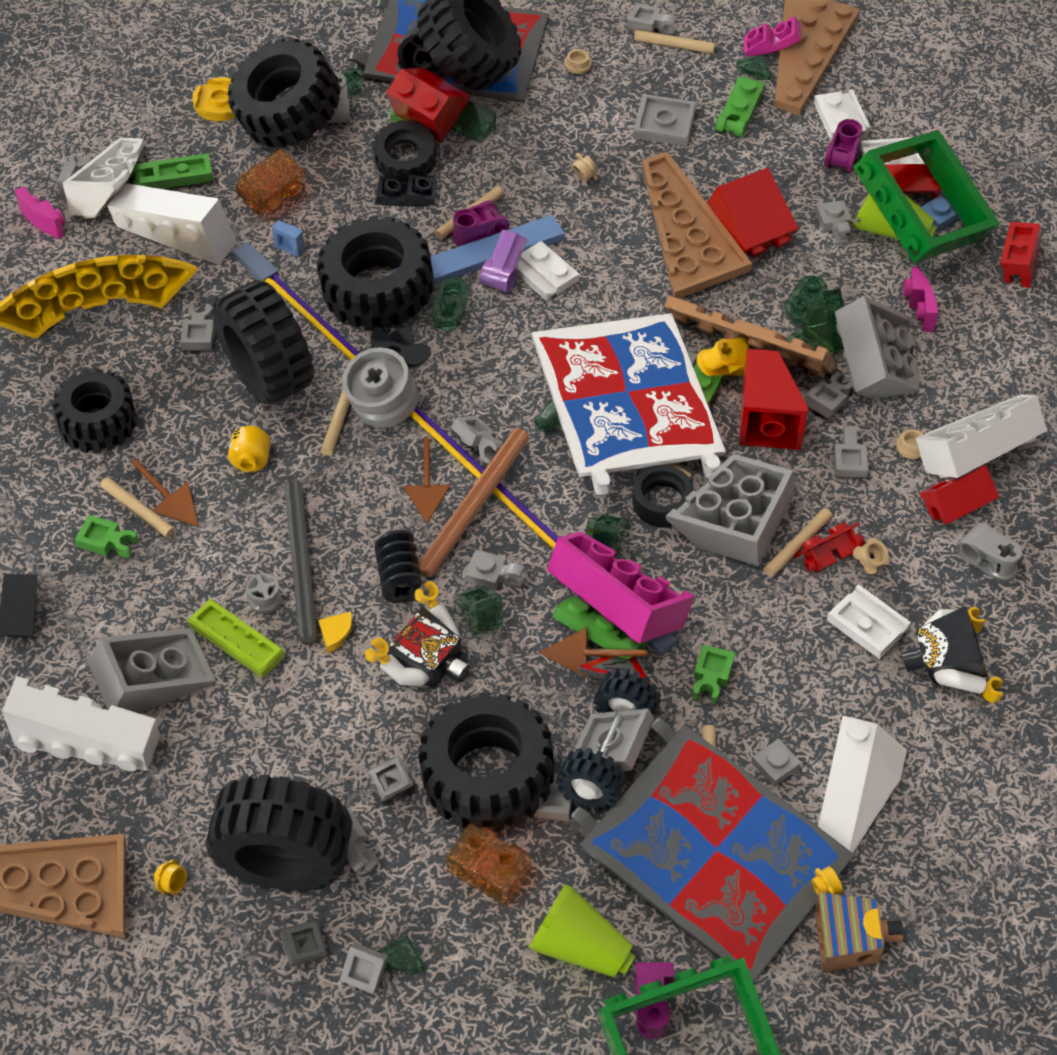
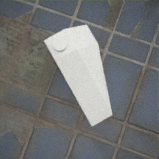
(102, 178)
(860, 781)

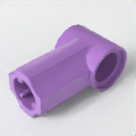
(501, 269)

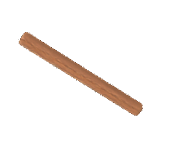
(472, 502)

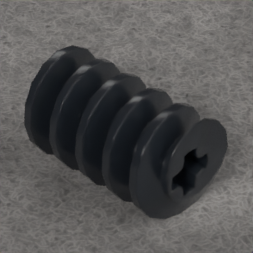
(398, 566)

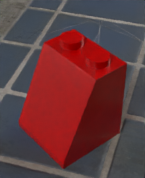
(427, 99)
(754, 212)
(771, 403)

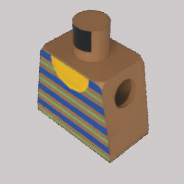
(852, 931)

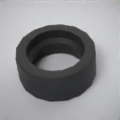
(659, 476)

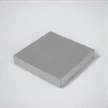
(664, 119)

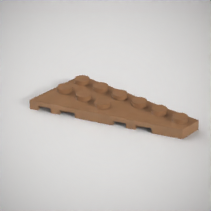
(803, 64)
(691, 236)
(797, 351)
(67, 882)

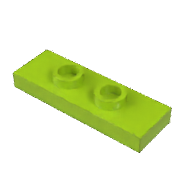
(236, 638)

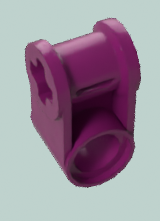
(845, 145)
(477, 223)

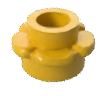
(170, 877)
(826, 881)

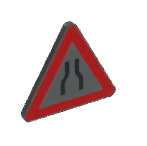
(603, 664)

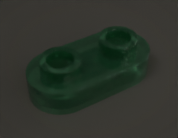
(803, 295)
(448, 309)

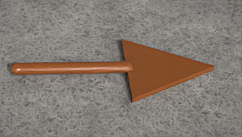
(426, 496)
(175, 506)
(574, 652)

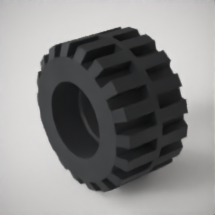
(99, 428)

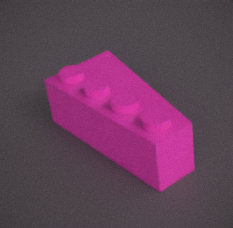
(618, 589)

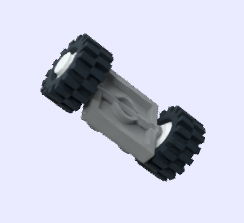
(609, 740)

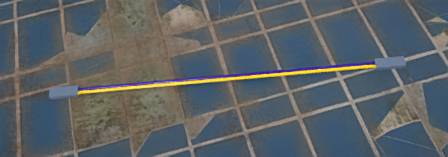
(265, 271)

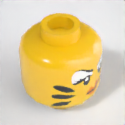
(249, 449)

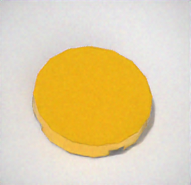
(210, 106)

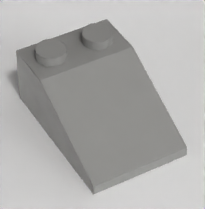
(149, 668)

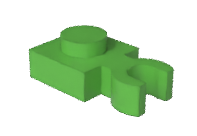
(102, 535)
(711, 671)

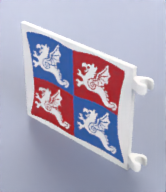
(627, 397)

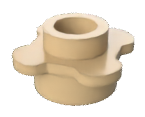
(584, 168)
(877, 550)

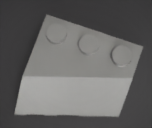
(878, 348)
(736, 509)

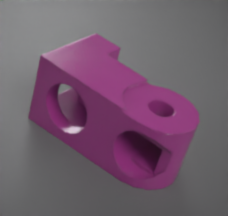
(654, 1019)

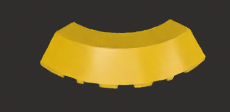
(90, 284)

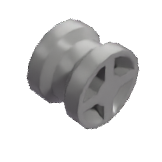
(264, 585)

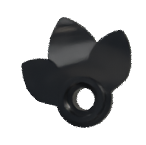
(401, 342)

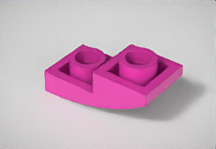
(767, 40)
(40, 213)
(921, 298)

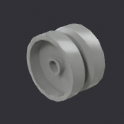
(380, 387)

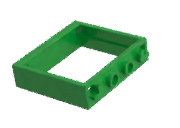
(951, 178)
(686, 982)

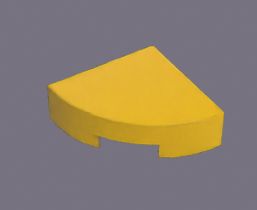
(335, 630)

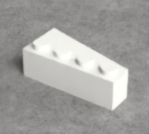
(175, 219)
(981, 436)
(78, 728)

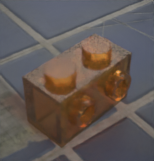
(270, 182)
(489, 863)

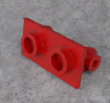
(819, 552)

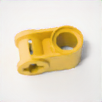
(724, 358)

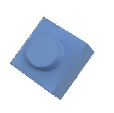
(941, 211)
(288, 238)

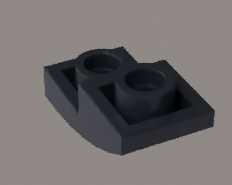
(415, 192)
(18, 605)

